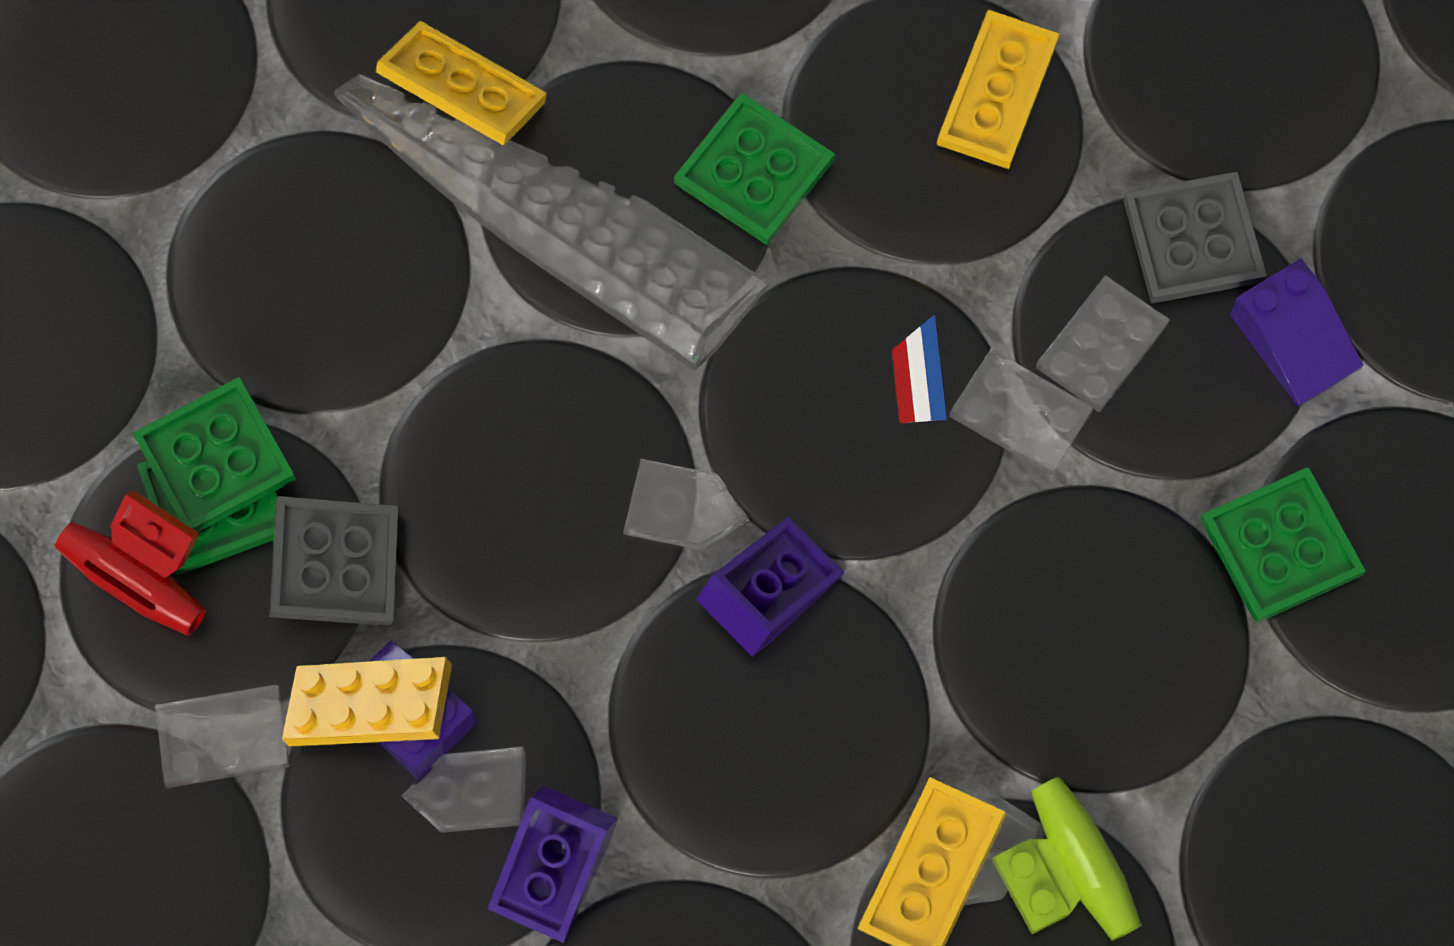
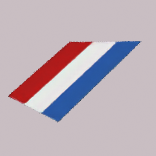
(919, 376)

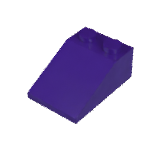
(1297, 332)
(769, 585)
(420, 755)
(552, 862)

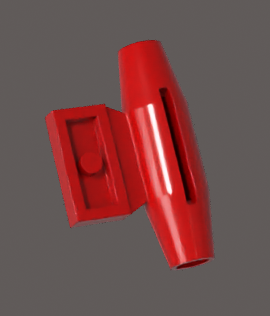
(138, 561)

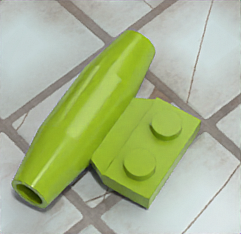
(1067, 867)

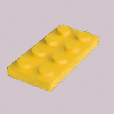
(461, 82)
(998, 89)
(367, 702)
(932, 868)

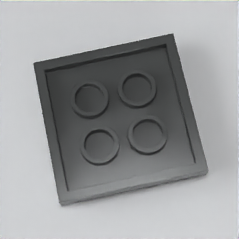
(1194, 237)
(333, 561)

